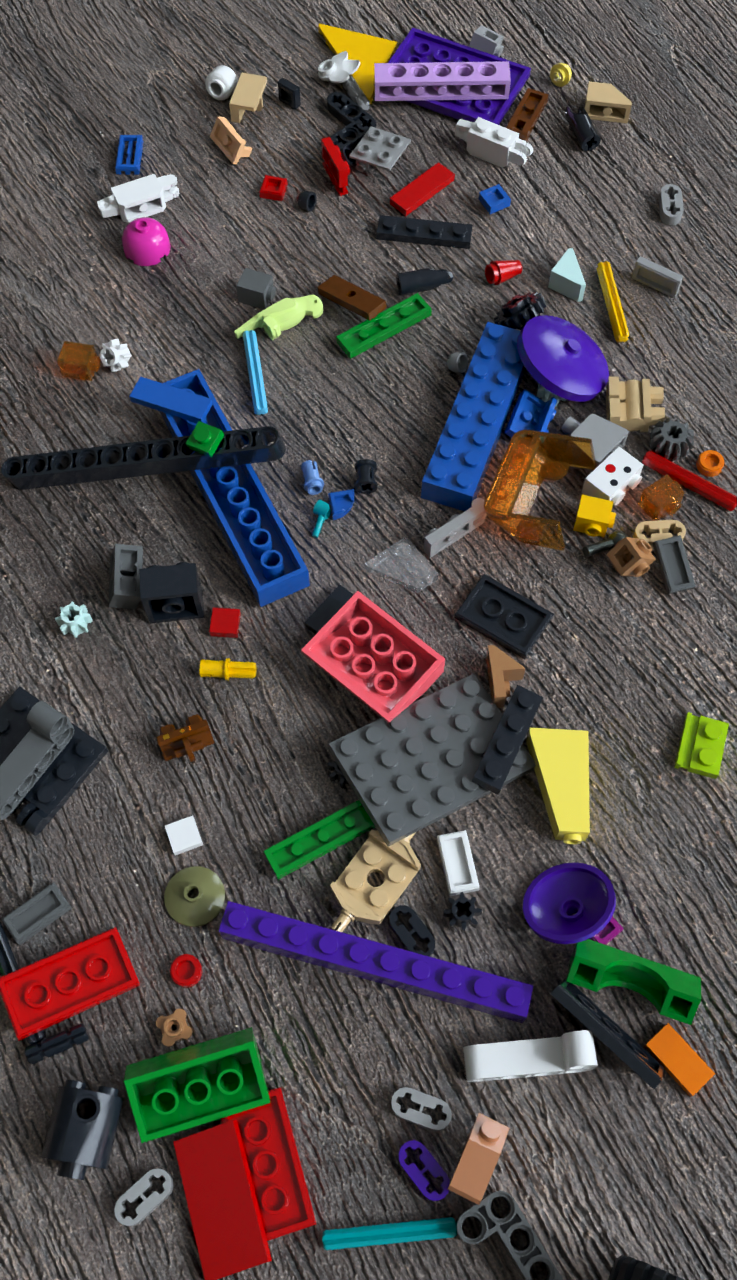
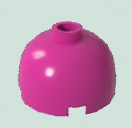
(145, 241)

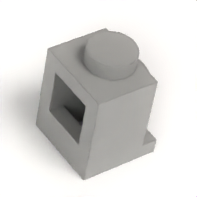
(487, 41)

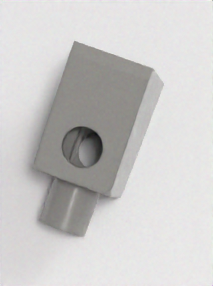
(604, 434)

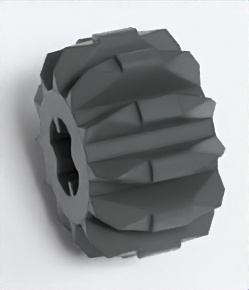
(671, 439)

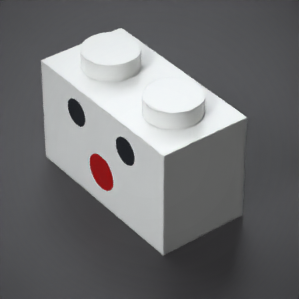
(613, 477)

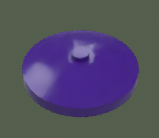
(562, 358)

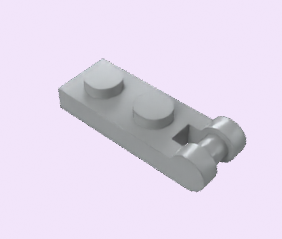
(455, 528)

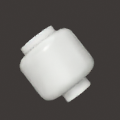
(221, 82)

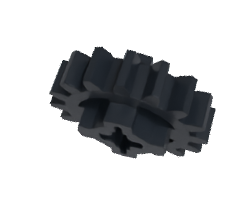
(520, 310)

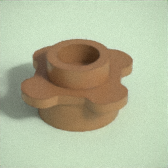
(182, 1032)

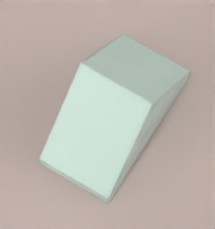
(567, 277)

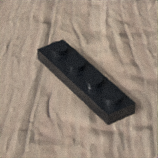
(424, 232)
(507, 739)

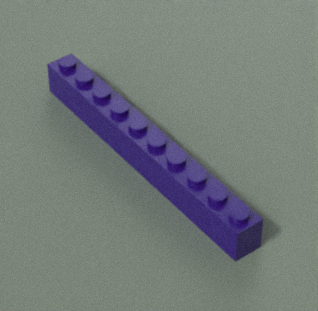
(376, 962)

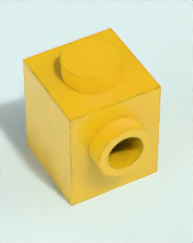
(594, 516)

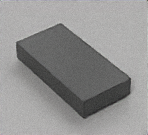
(674, 564)
(36, 913)

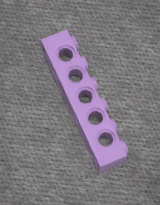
(441, 81)

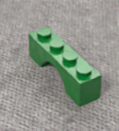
(668, 989)

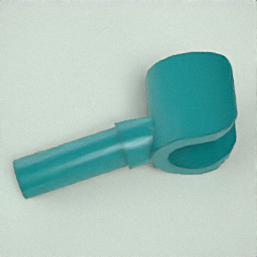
(323, 510)

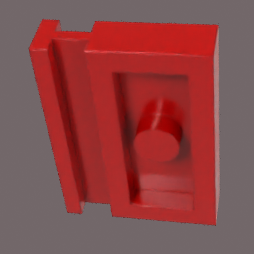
(335, 166)

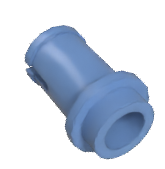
(313, 483)

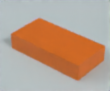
(679, 1060)

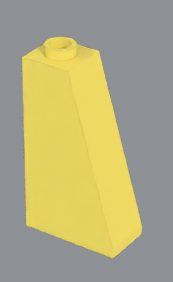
(563, 779)

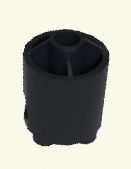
(78, 1140)

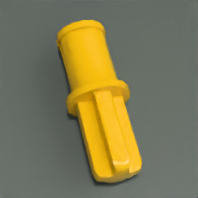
(227, 669)

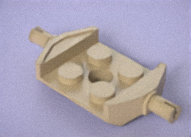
(360, 899)

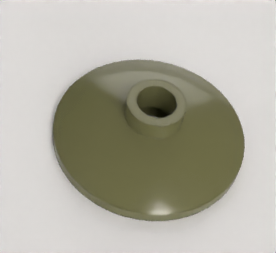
(198, 910)

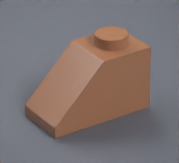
(478, 1158)

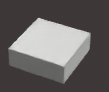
(183, 835)

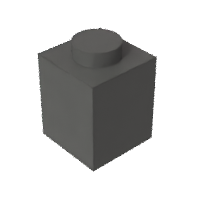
(255, 288)

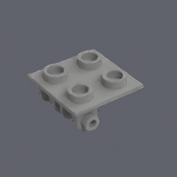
(379, 149)

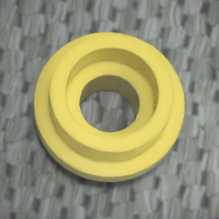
(565, 72)

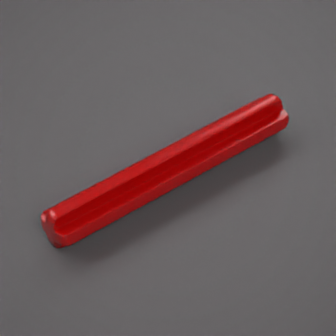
(690, 480)

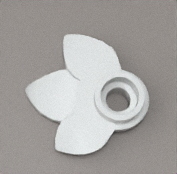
(338, 68)

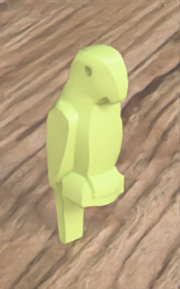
(283, 315)

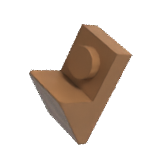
(500, 671)

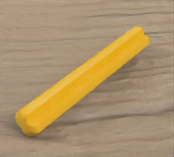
(612, 302)

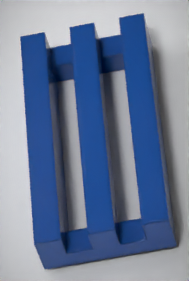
(128, 167)

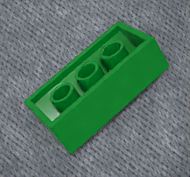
(196, 1085)

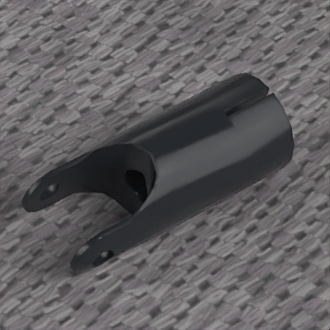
(583, 128)
(422, 280)

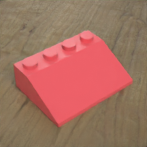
(375, 657)

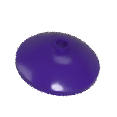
(567, 891)

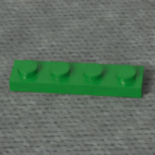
(383, 325)
(318, 839)

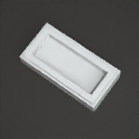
(457, 863)

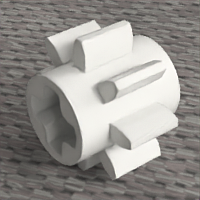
(115, 355)

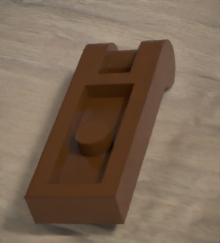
(528, 113)

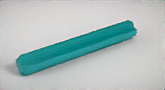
(389, 1233)

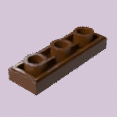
(352, 297)

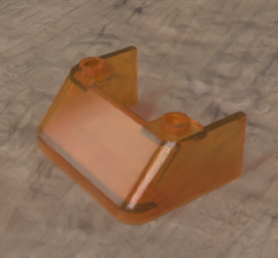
(526, 463)

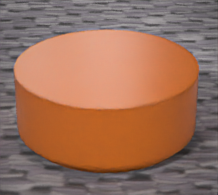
(710, 463)

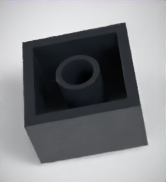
(171, 592)

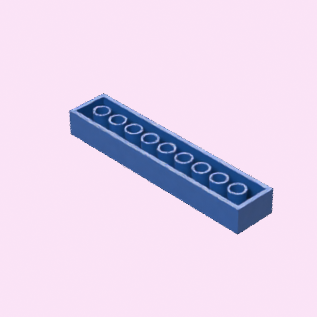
(243, 510)

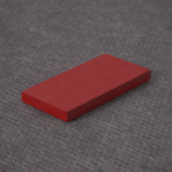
(67, 983)
(275, 1167)
(222, 1201)

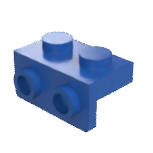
(531, 414)

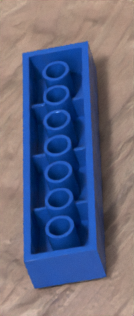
(475, 420)

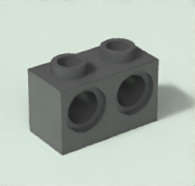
(124, 576)

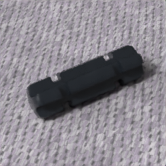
(56, 1043)

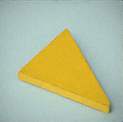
(360, 47)

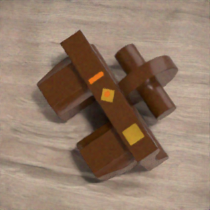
(185, 740)

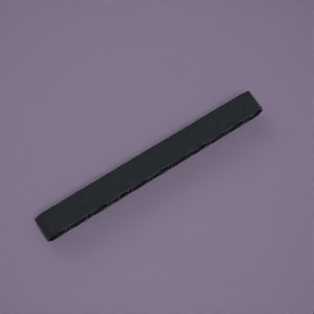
(125, 459)

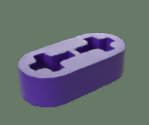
(430, 1165)

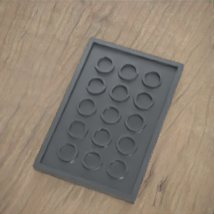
(423, 759)

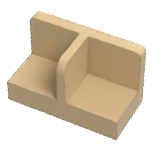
(247, 95)

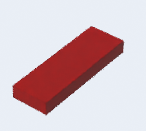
(422, 189)

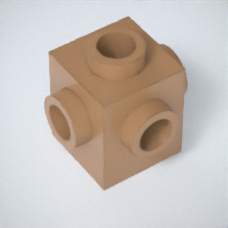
(631, 557)

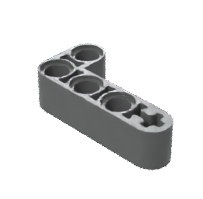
(33, 755)
(503, 1228)

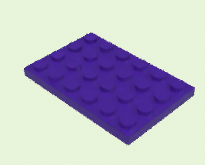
(429, 48)

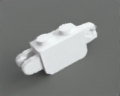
(493, 142)
(139, 197)

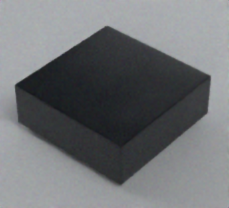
(289, 93)

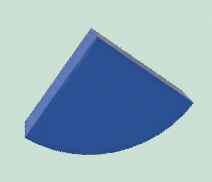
(341, 503)

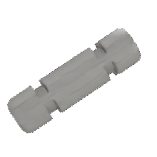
(356, 93)

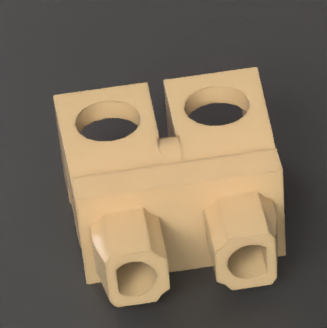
(630, 404)

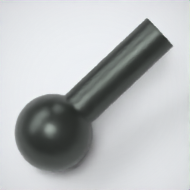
(604, 545)

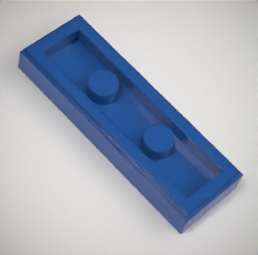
(171, 400)

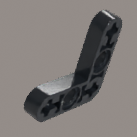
(339, 106)

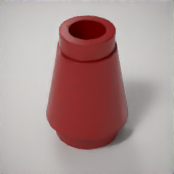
(501, 271)

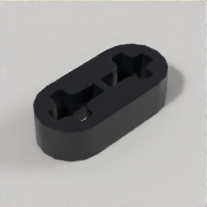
(417, 927)

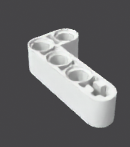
(531, 1058)

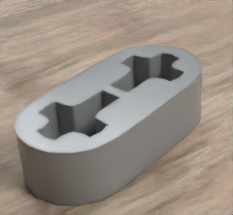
(675, 205)
(423, 1100)
(138, 1191)

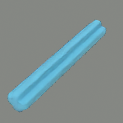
(255, 372)

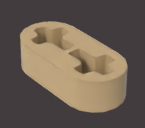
(659, 530)

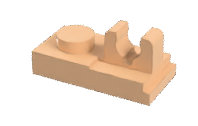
(229, 140)

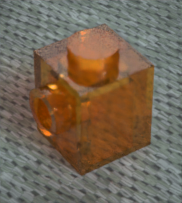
(78, 361)
(661, 498)

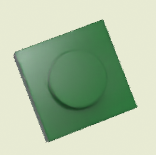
(205, 439)

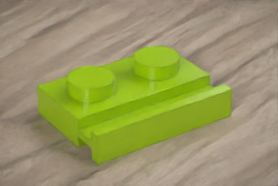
(702, 745)

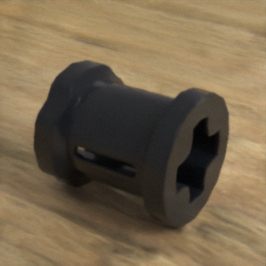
(365, 476)

